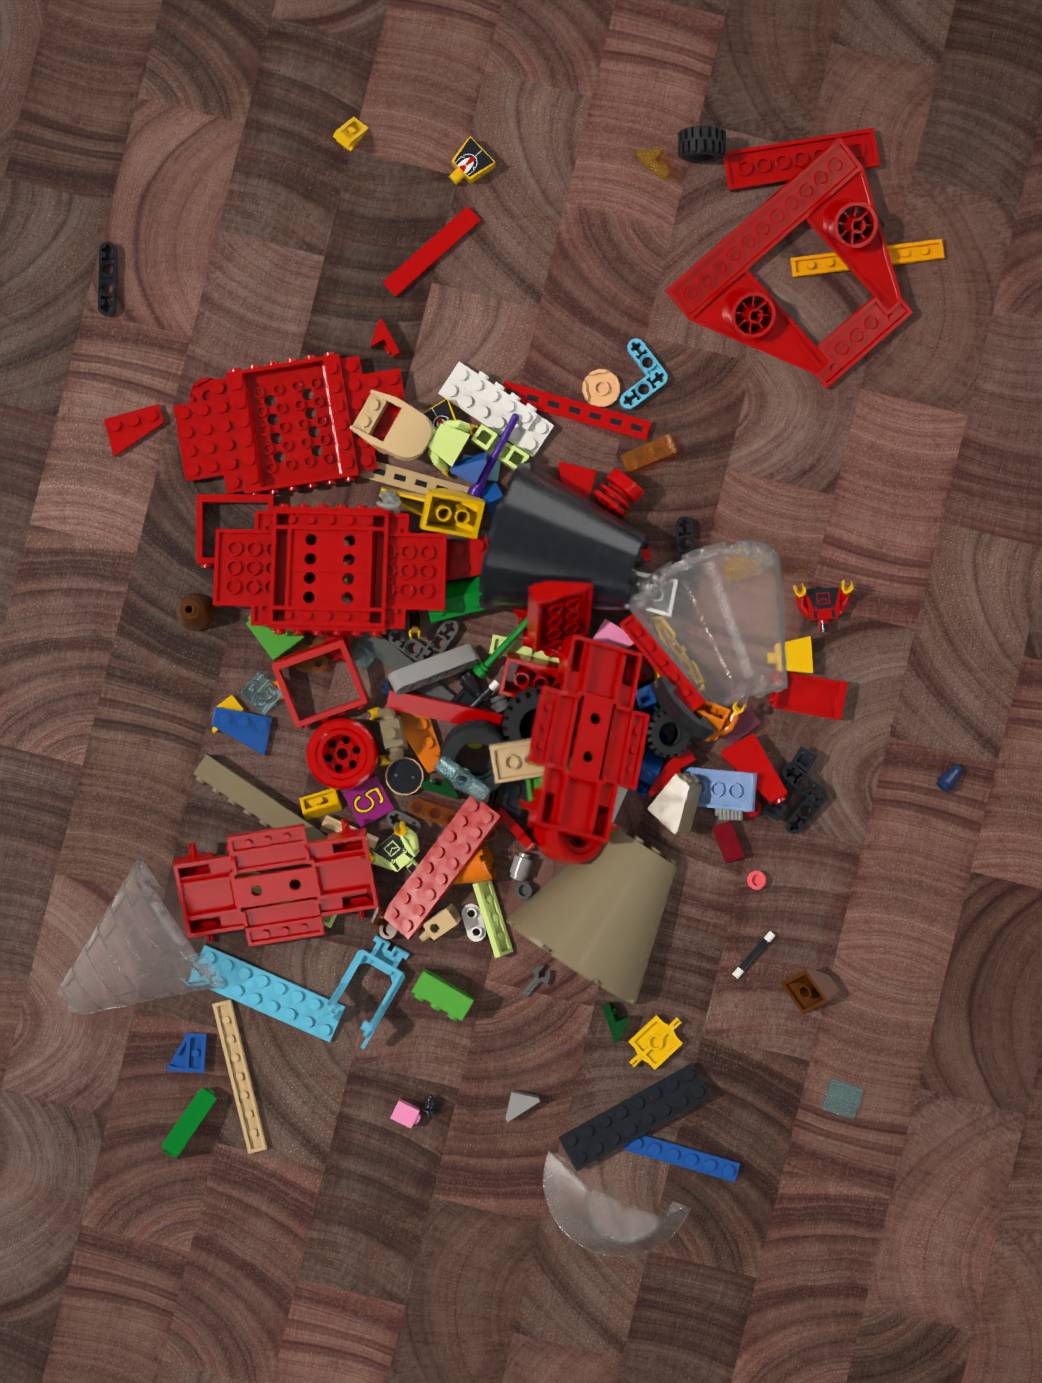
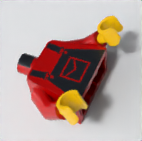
(823, 604)

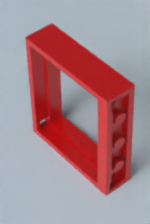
(222, 499)
(340, 642)

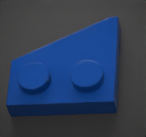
(190, 1054)

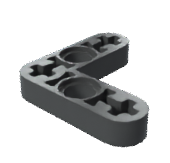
(422, 650)

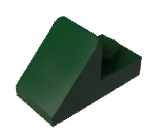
(444, 789)
(616, 1026)

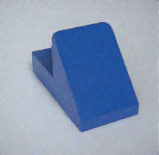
(492, 497)

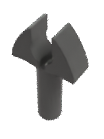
(536, 980)

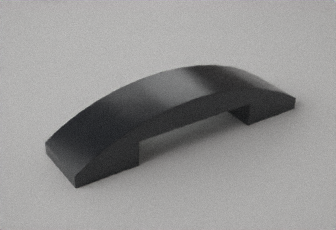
(678, 711)
(802, 759)

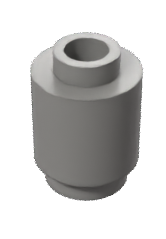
(521, 866)

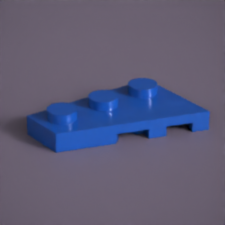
(245, 727)

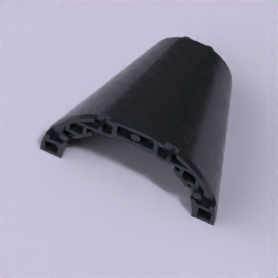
(558, 536)

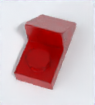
(382, 335)

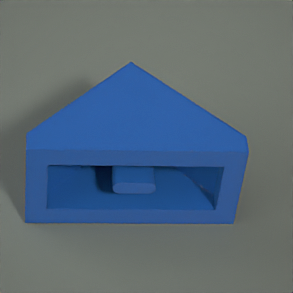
(470, 467)

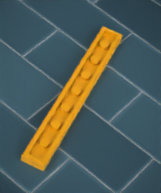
(898, 254)

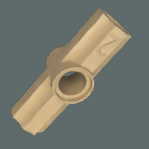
(332, 825)

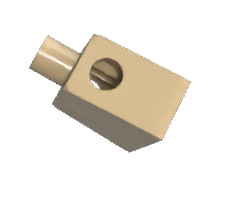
(445, 919)

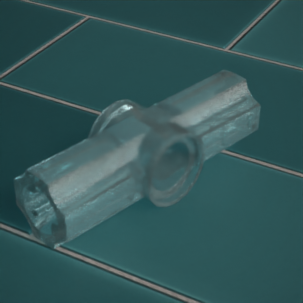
(452, 770)

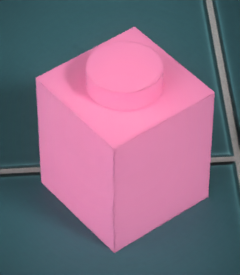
(406, 1113)

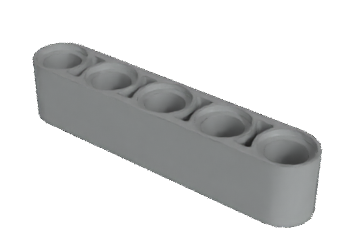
(434, 669)

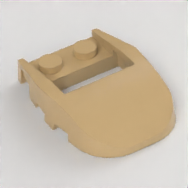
(406, 437)

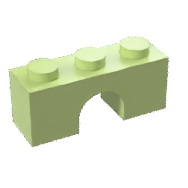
(487, 441)

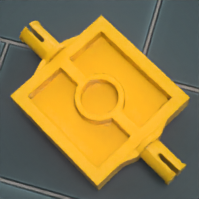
(655, 1042)

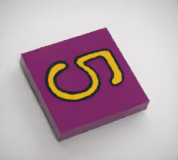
(368, 801)

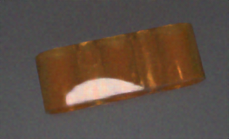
(648, 453)

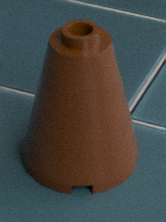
(201, 614)

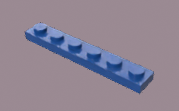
(684, 1157)

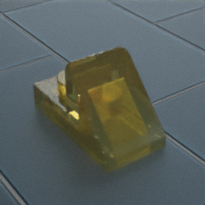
(649, 159)

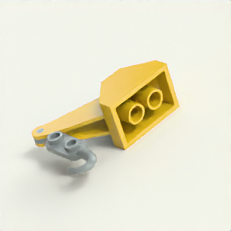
(443, 509)

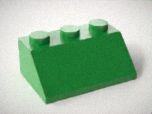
(460, 599)

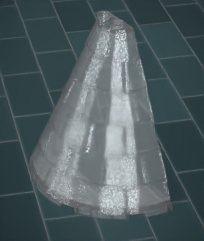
(135, 953)

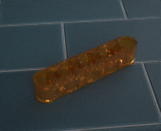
(445, 813)

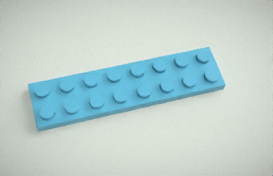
(273, 995)

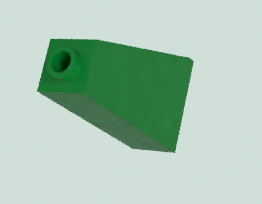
(188, 1123)

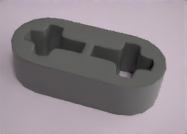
(405, 818)

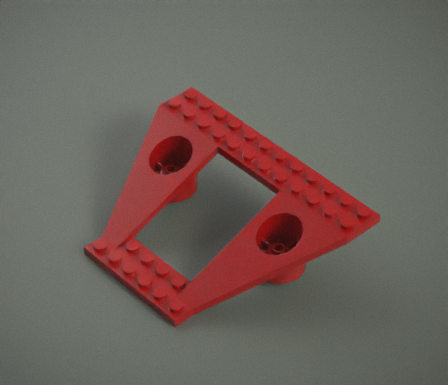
(818, 195)

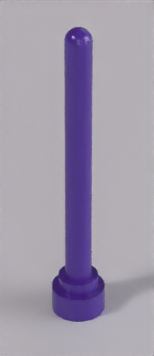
(477, 489)

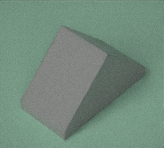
(519, 1103)

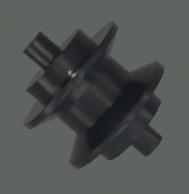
(430, 1105)

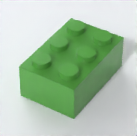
(442, 995)

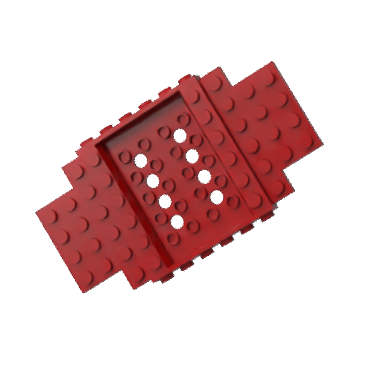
(234, 437)
(390, 570)

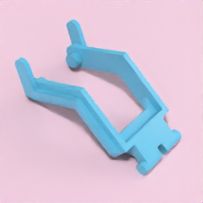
(383, 960)

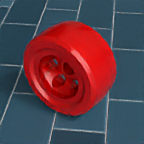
(319, 747)
(563, 849)

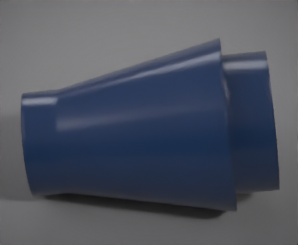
(949, 778)

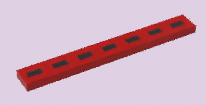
(580, 411)

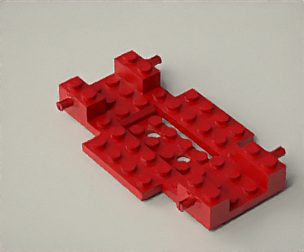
(585, 797)
(333, 884)

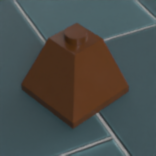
(810, 989)

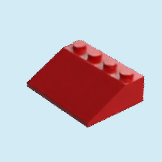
(557, 612)

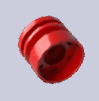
(618, 493)

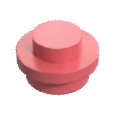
(756, 880)

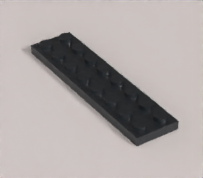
(634, 1117)

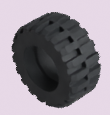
(515, 711)

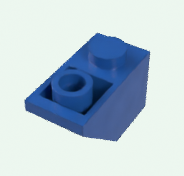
(648, 772)

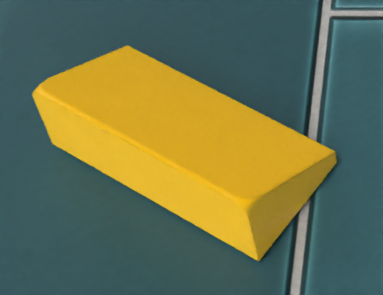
(320, 804)

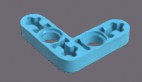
(649, 373)

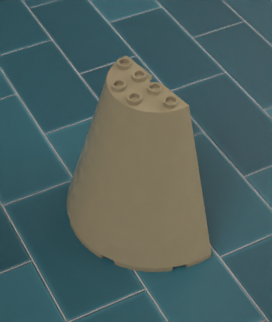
(602, 913)

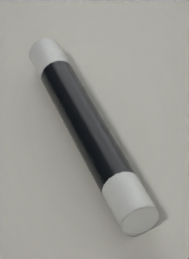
(488, 691)
(753, 955)

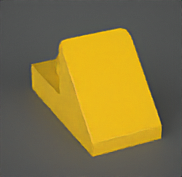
(350, 133)

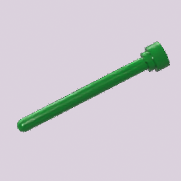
(482, 669)

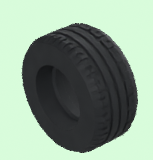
(472, 732)

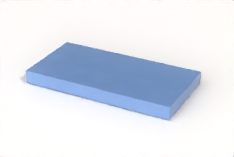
(725, 789)

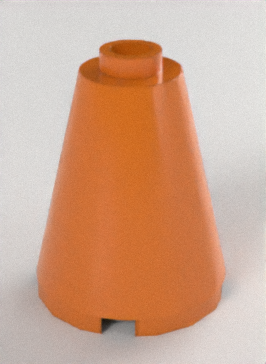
(479, 868)

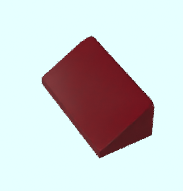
(728, 841)

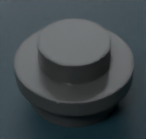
(524, 890)

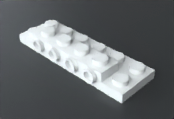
(494, 407)

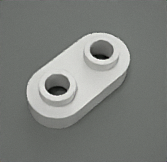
(473, 922)

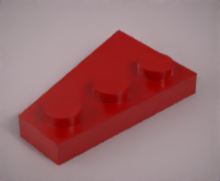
(132, 426)

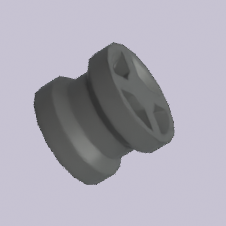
(500, 702)

